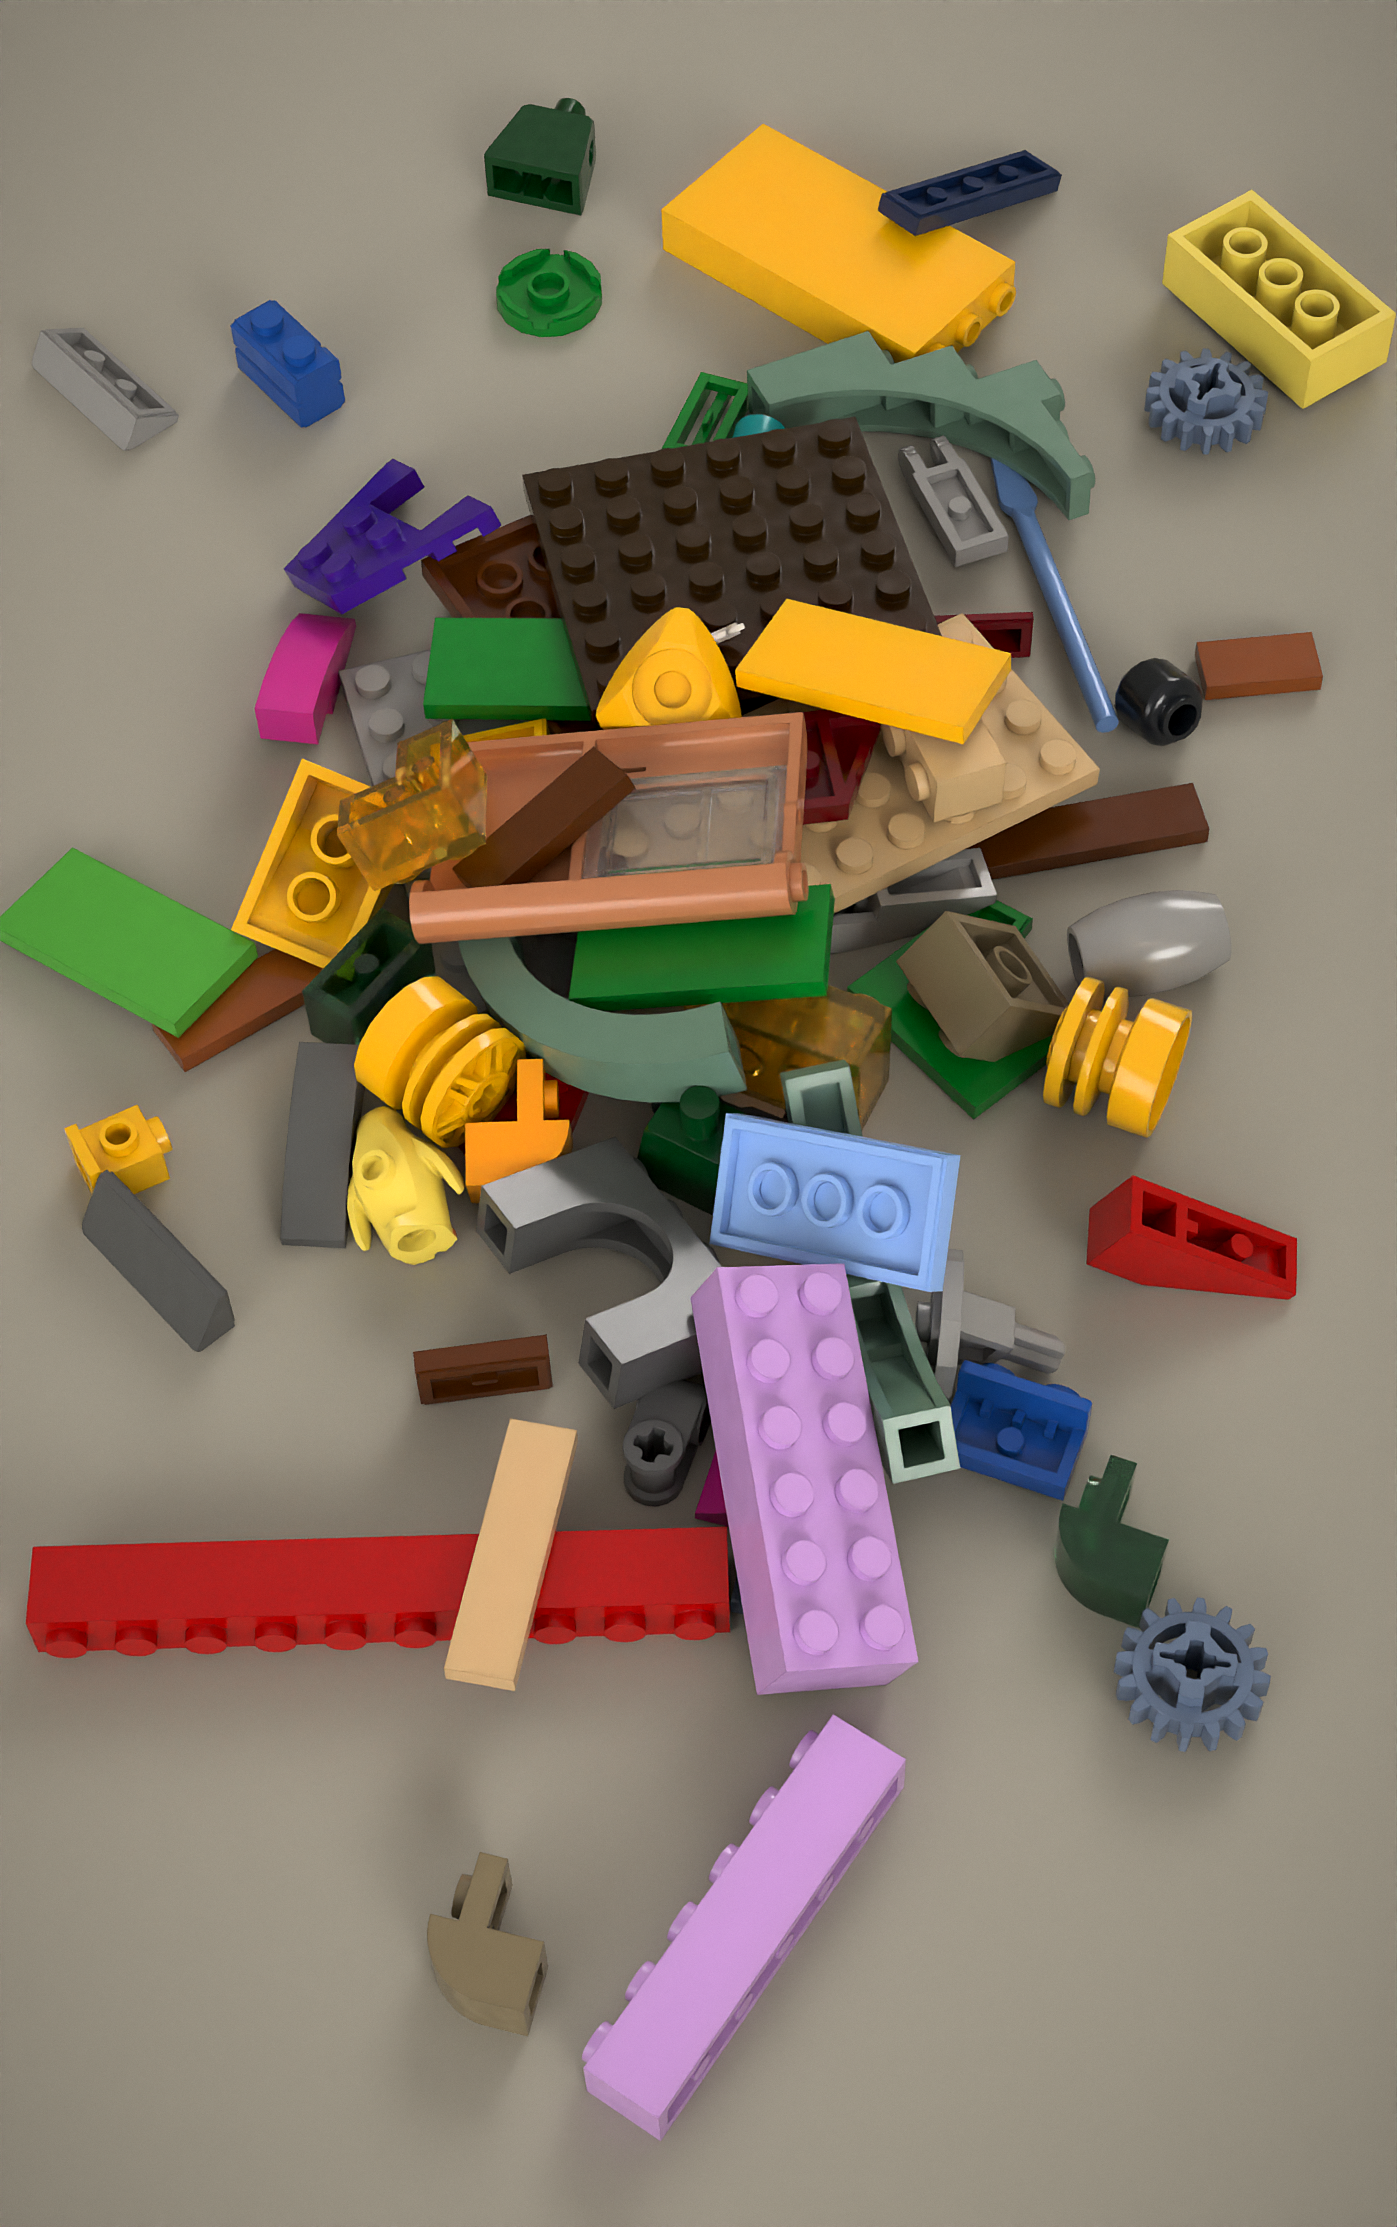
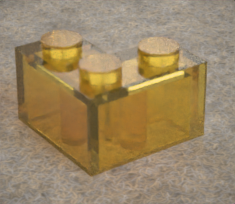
(420, 815)

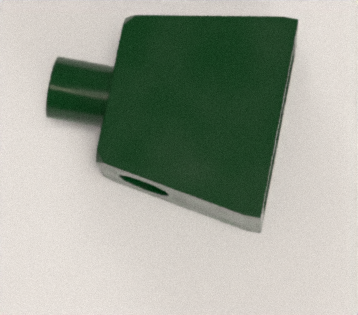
(544, 157)
(685, 1146)

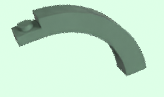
(600, 1050)

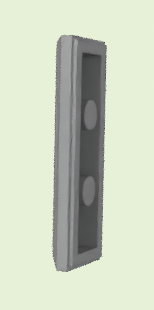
(101, 386)

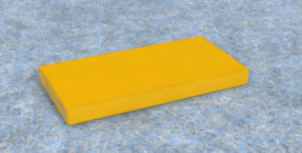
(874, 670)

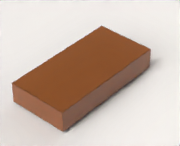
(1258, 665)

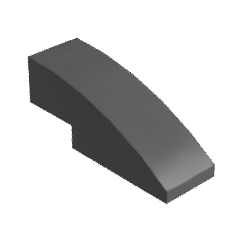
(320, 1145)

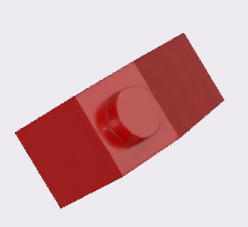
(1187, 1244)

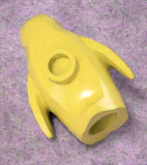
(400, 1189)

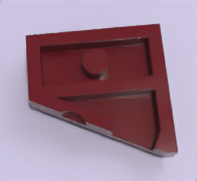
(836, 763)

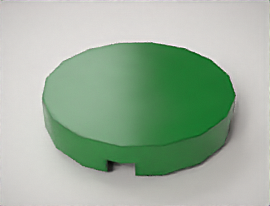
(549, 293)

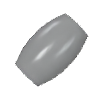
(1151, 942)

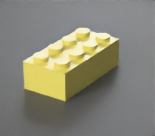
(1278, 298)

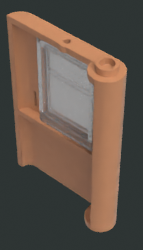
(695, 842)

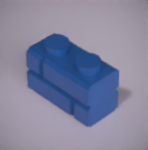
(288, 363)

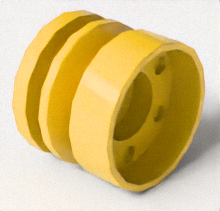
(1116, 1056)
(438, 1060)

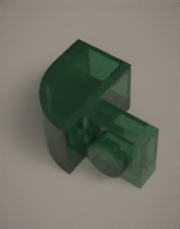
(1101, 1559)

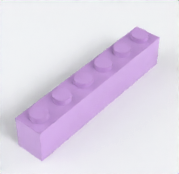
(743, 1926)

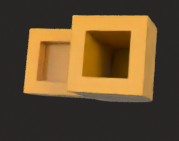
(510, 1147)

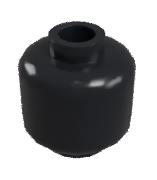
(1159, 702)

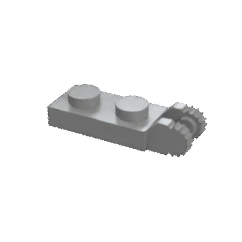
(954, 503)

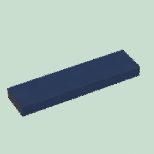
(969, 192)

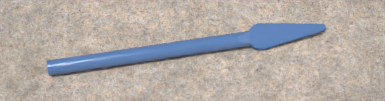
(1020, 502)

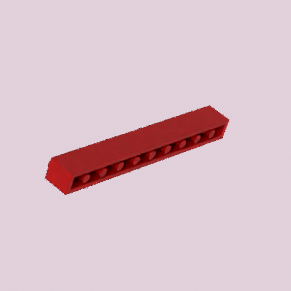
(364, 1591)

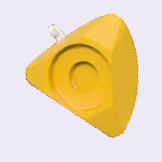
(672, 676)

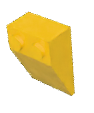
(306, 885)

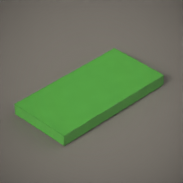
(126, 941)

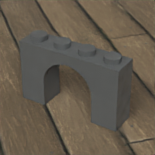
(610, 1203)

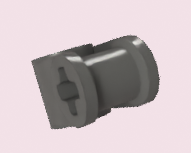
(664, 1441)

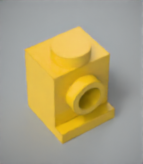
(123, 1146)

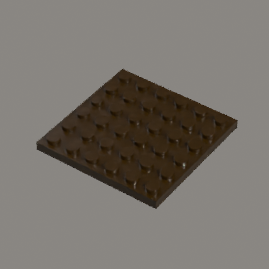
(722, 534)

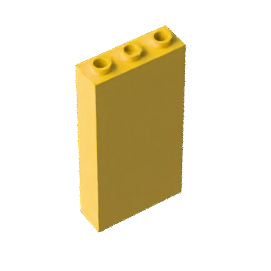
(823, 256)

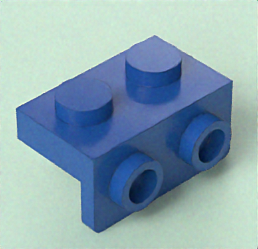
(1018, 1428)

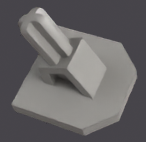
(977, 1330)

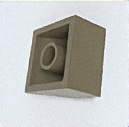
(982, 986)

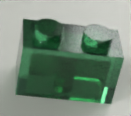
(364, 978)

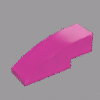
(304, 678)

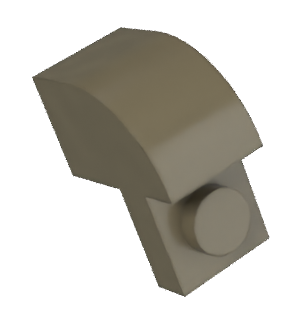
(482, 1970)

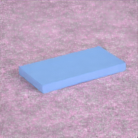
(835, 1200)

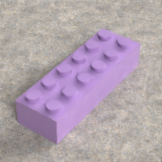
(802, 1479)

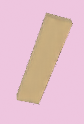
(511, 1555)

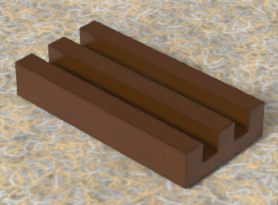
(483, 1369)

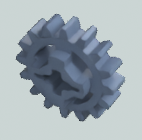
(1206, 401)
(1223, 1668)

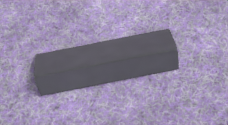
(156, 1264)

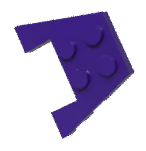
(368, 548)

